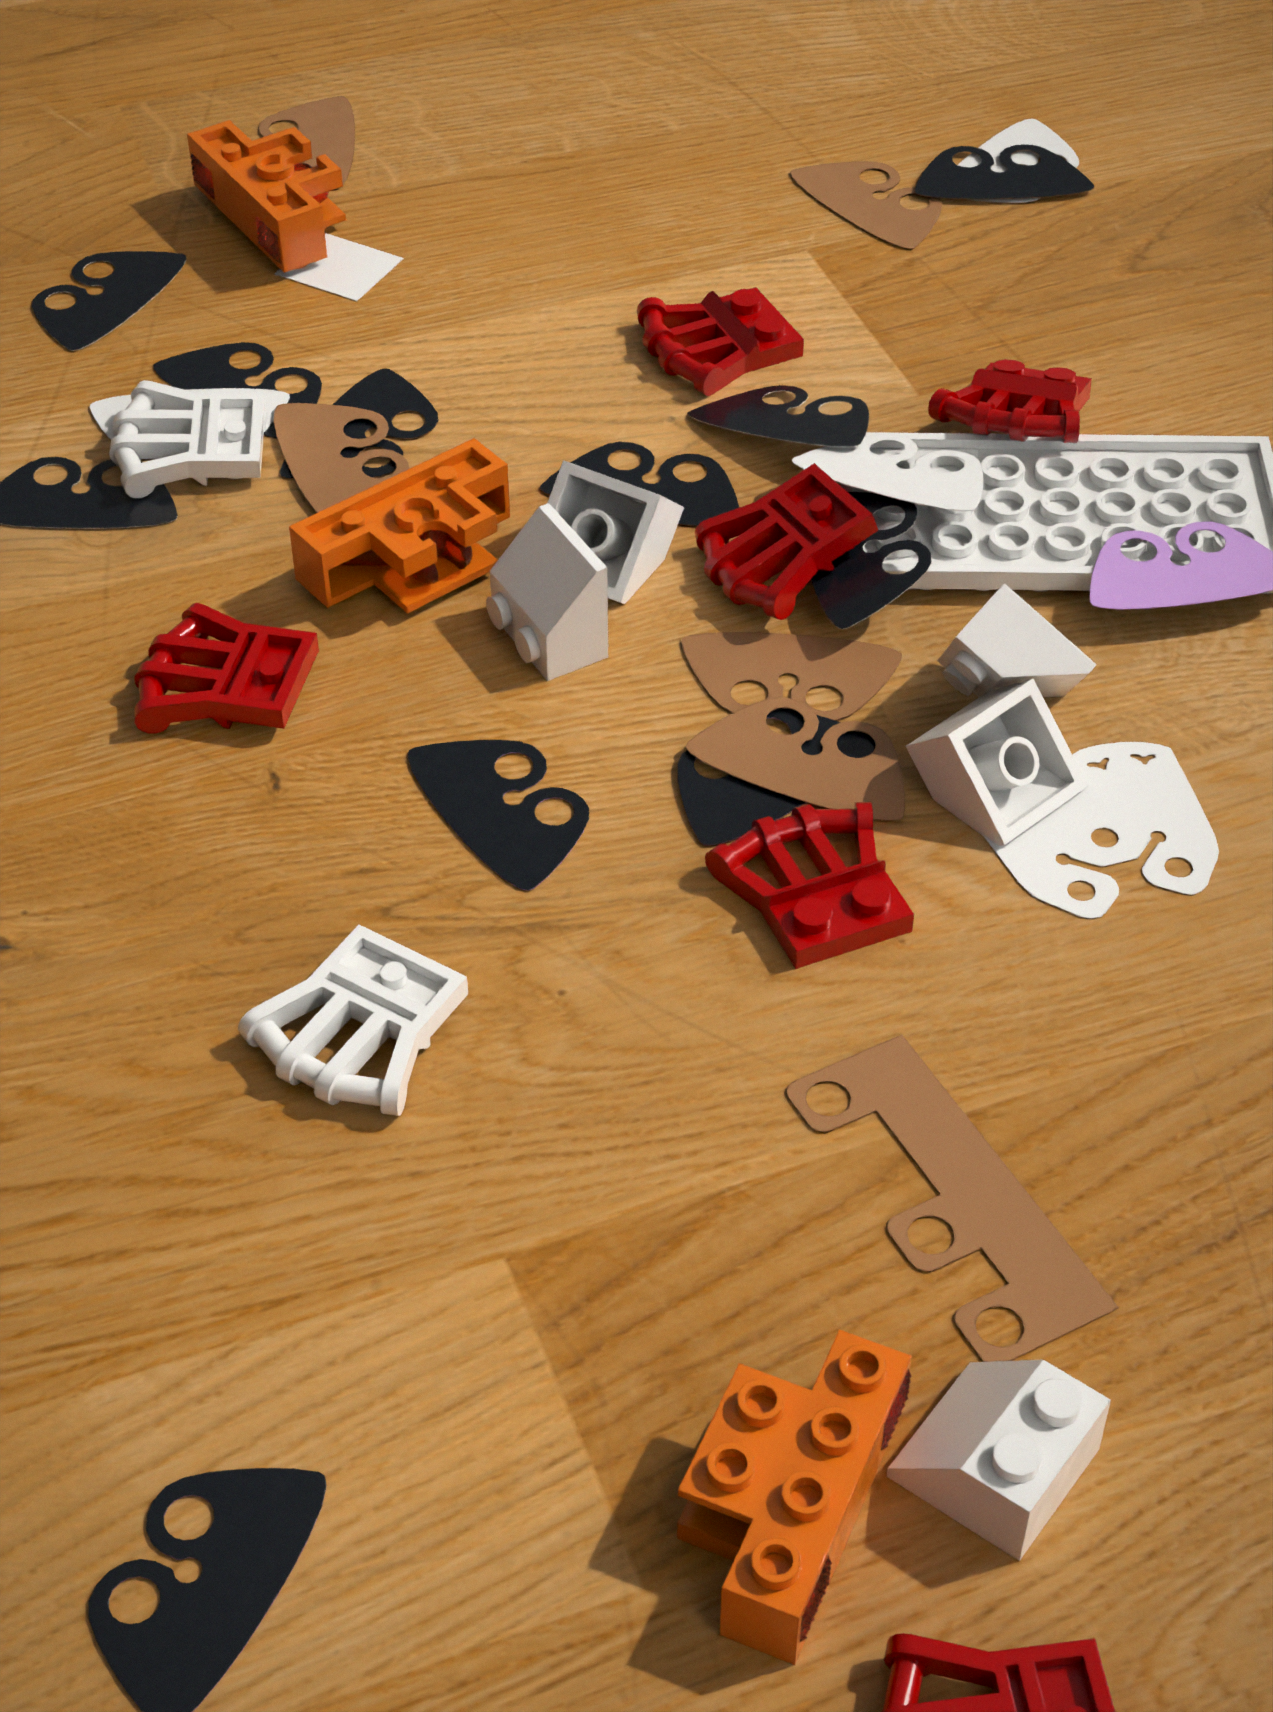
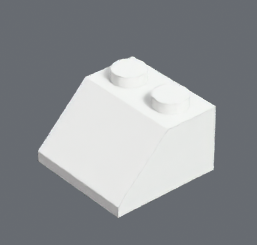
(618, 522)
(551, 596)
(1011, 645)
(999, 762)
(1004, 1448)

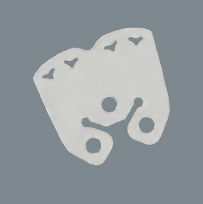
(1132, 803)

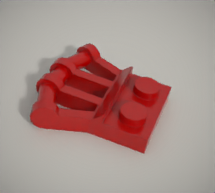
(718, 337)
(1016, 402)
(790, 529)
(257, 678)
(825, 913)
(1022, 1679)

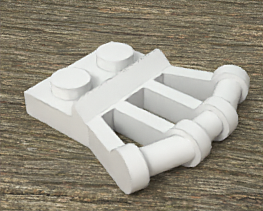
(189, 438)
(366, 980)

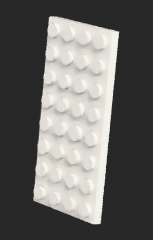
(1058, 503)

